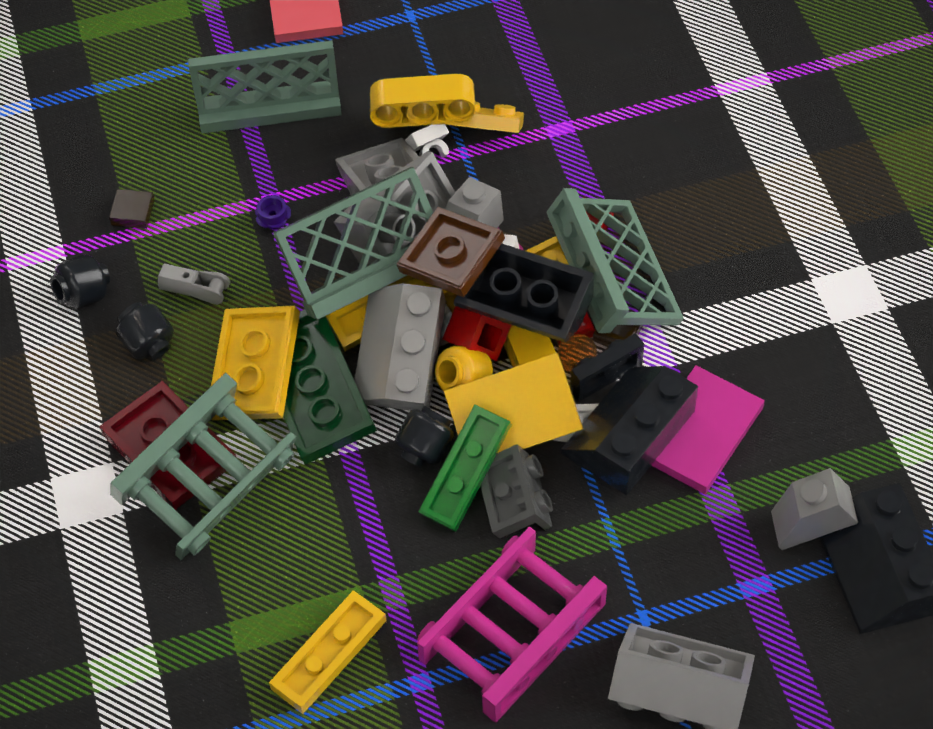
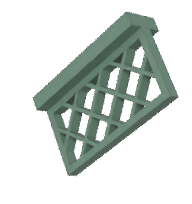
(268, 102)
(582, 249)
(369, 276)

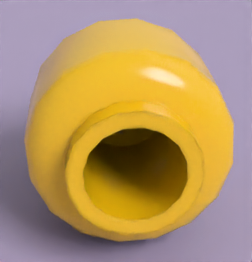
(460, 366)

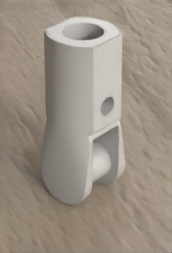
(190, 283)

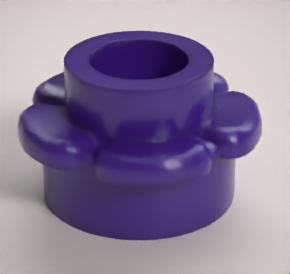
(273, 206)

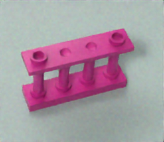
(526, 660)

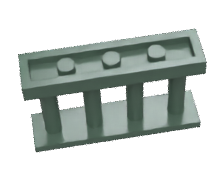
(192, 428)

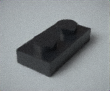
(606, 367)

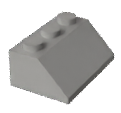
(400, 346)
(681, 678)

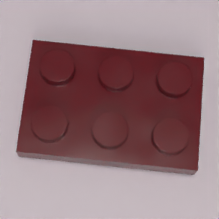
(144, 422)

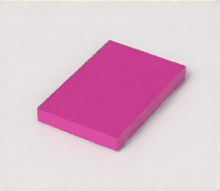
(711, 433)

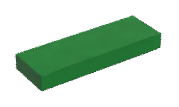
(465, 468)

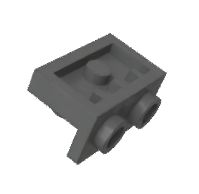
(515, 492)

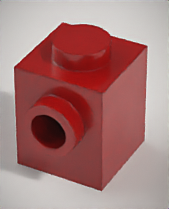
(476, 332)

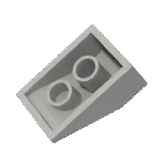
(374, 164)
(437, 190)

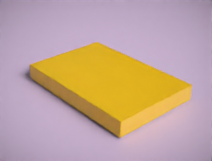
(258, 354)
(529, 396)

